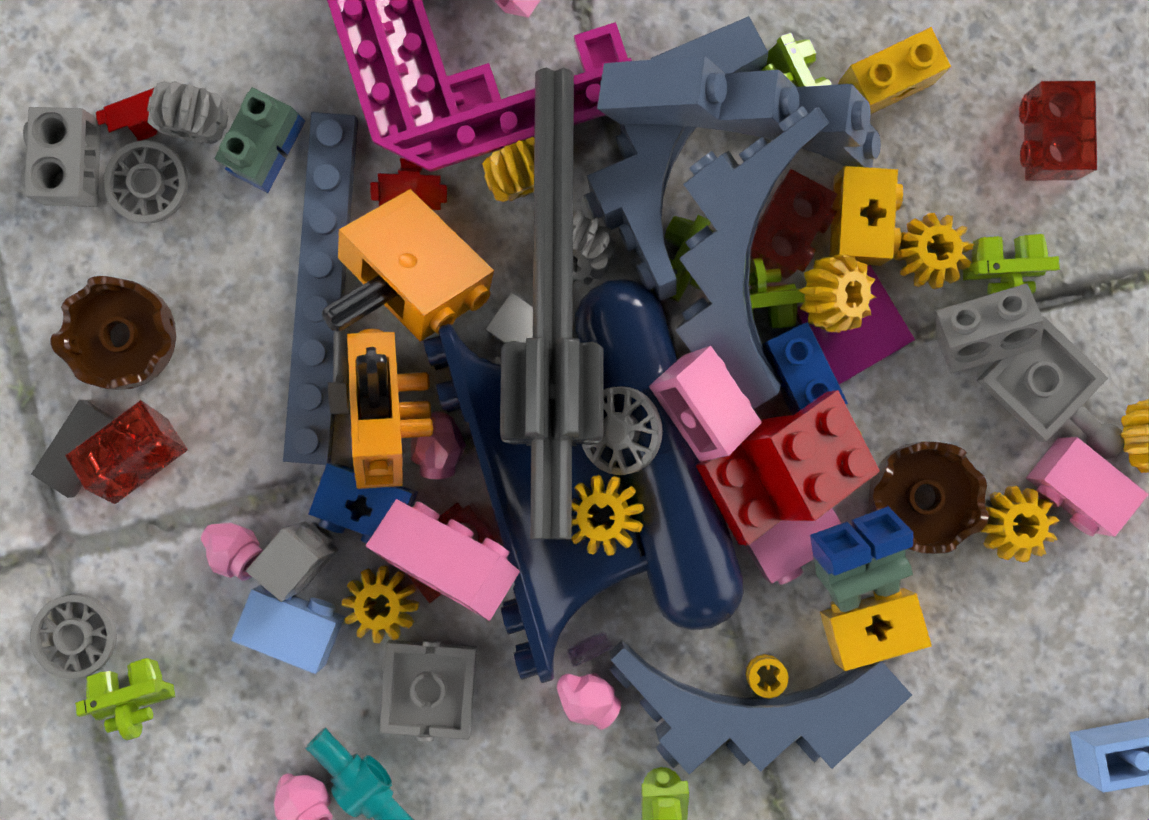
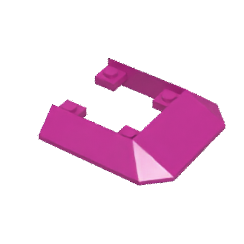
(442, 117)

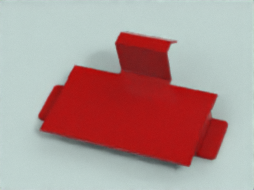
(130, 113)
(408, 177)

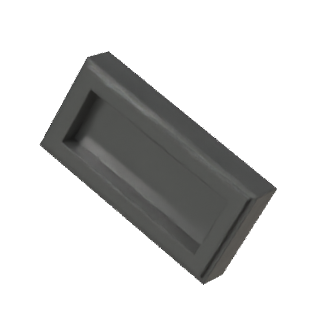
(79, 426)

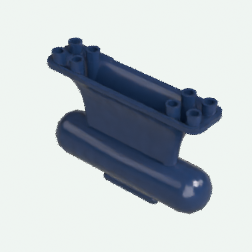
(683, 531)

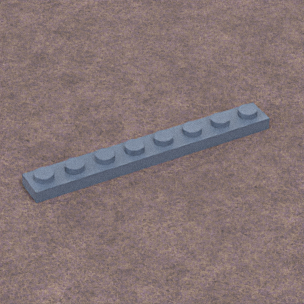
(318, 285)

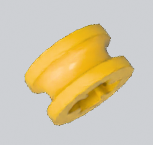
(779, 673)

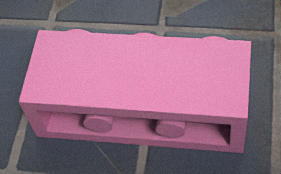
(445, 557)

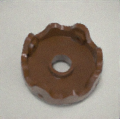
(87, 327)
(958, 490)

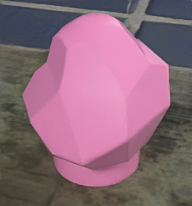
(441, 451)
(230, 549)
(588, 700)
(301, 799)

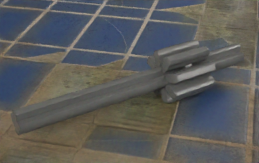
(551, 379)

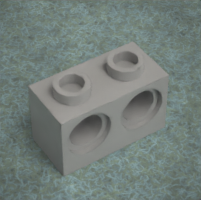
(74, 155)
(989, 328)
(293, 559)

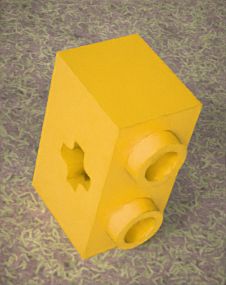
(898, 70)
(878, 193)
(898, 633)

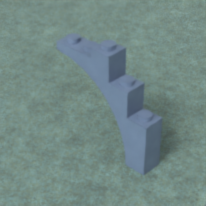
(750, 103)
(633, 189)
(720, 259)
(696, 723)

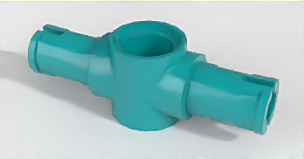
(358, 782)

